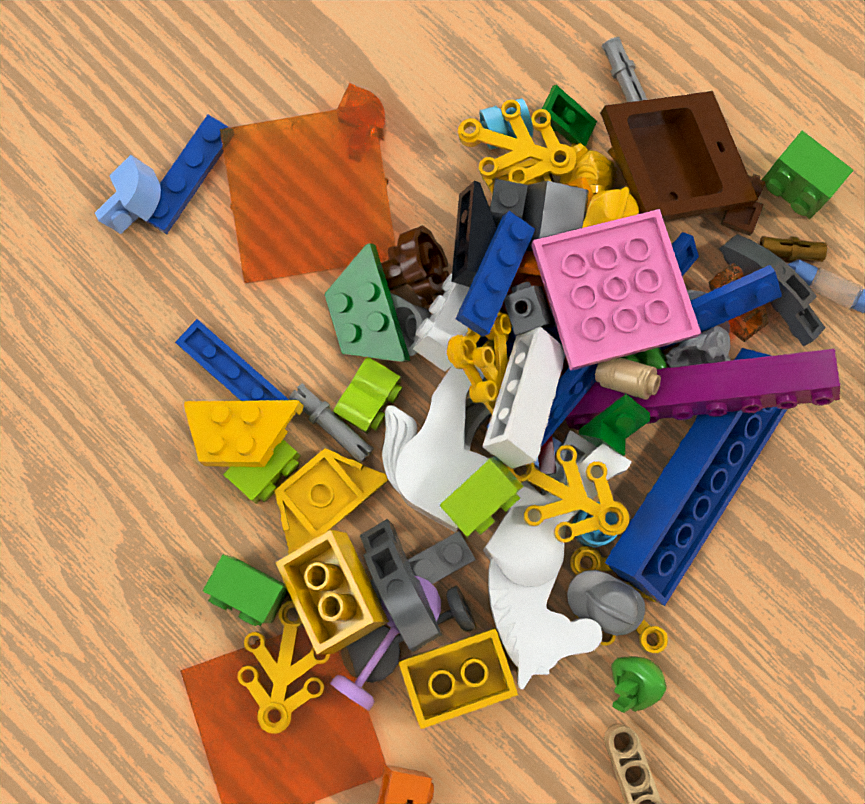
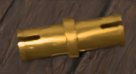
(795, 248)

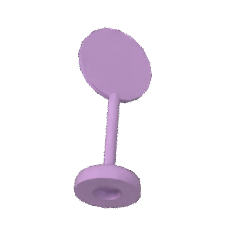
(353, 689)

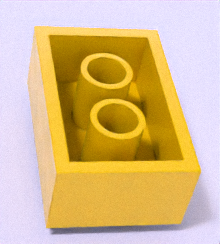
(331, 592)
(458, 678)

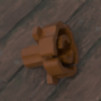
(417, 262)

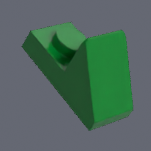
(568, 117)
(616, 424)

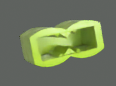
(368, 395)

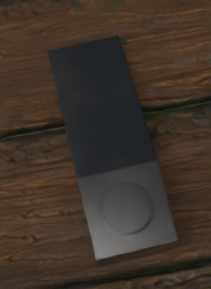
(473, 233)

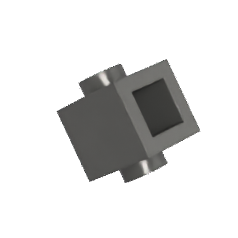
(538, 311)

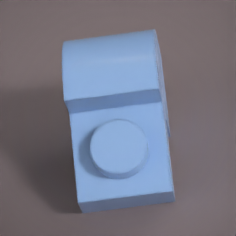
(135, 195)

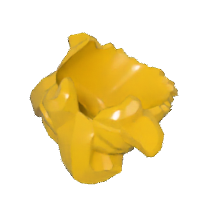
(594, 167)

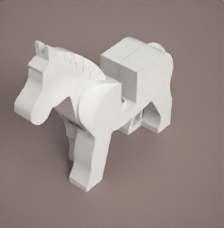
(521, 556)

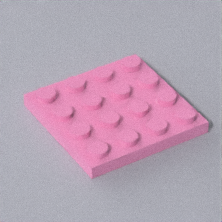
(615, 289)

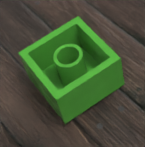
(806, 175)
(245, 589)

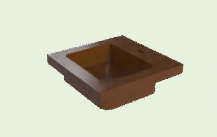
(678, 155)

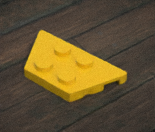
(239, 430)
(323, 495)

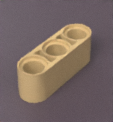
(630, 756)

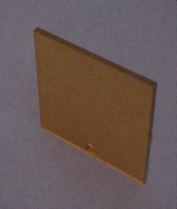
(307, 192)
(319, 753)

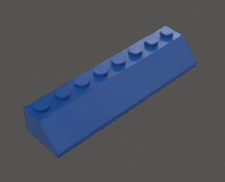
(690, 497)

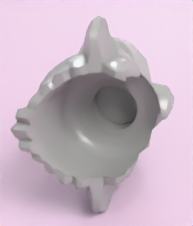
(706, 348)

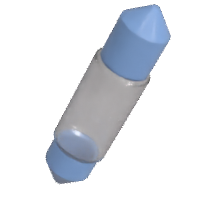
(831, 285)

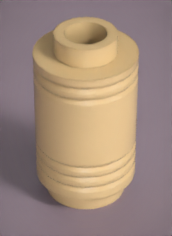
(628, 377)

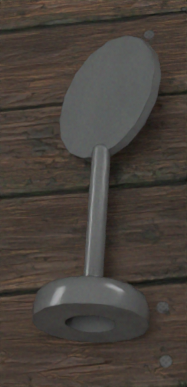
(365, 647)

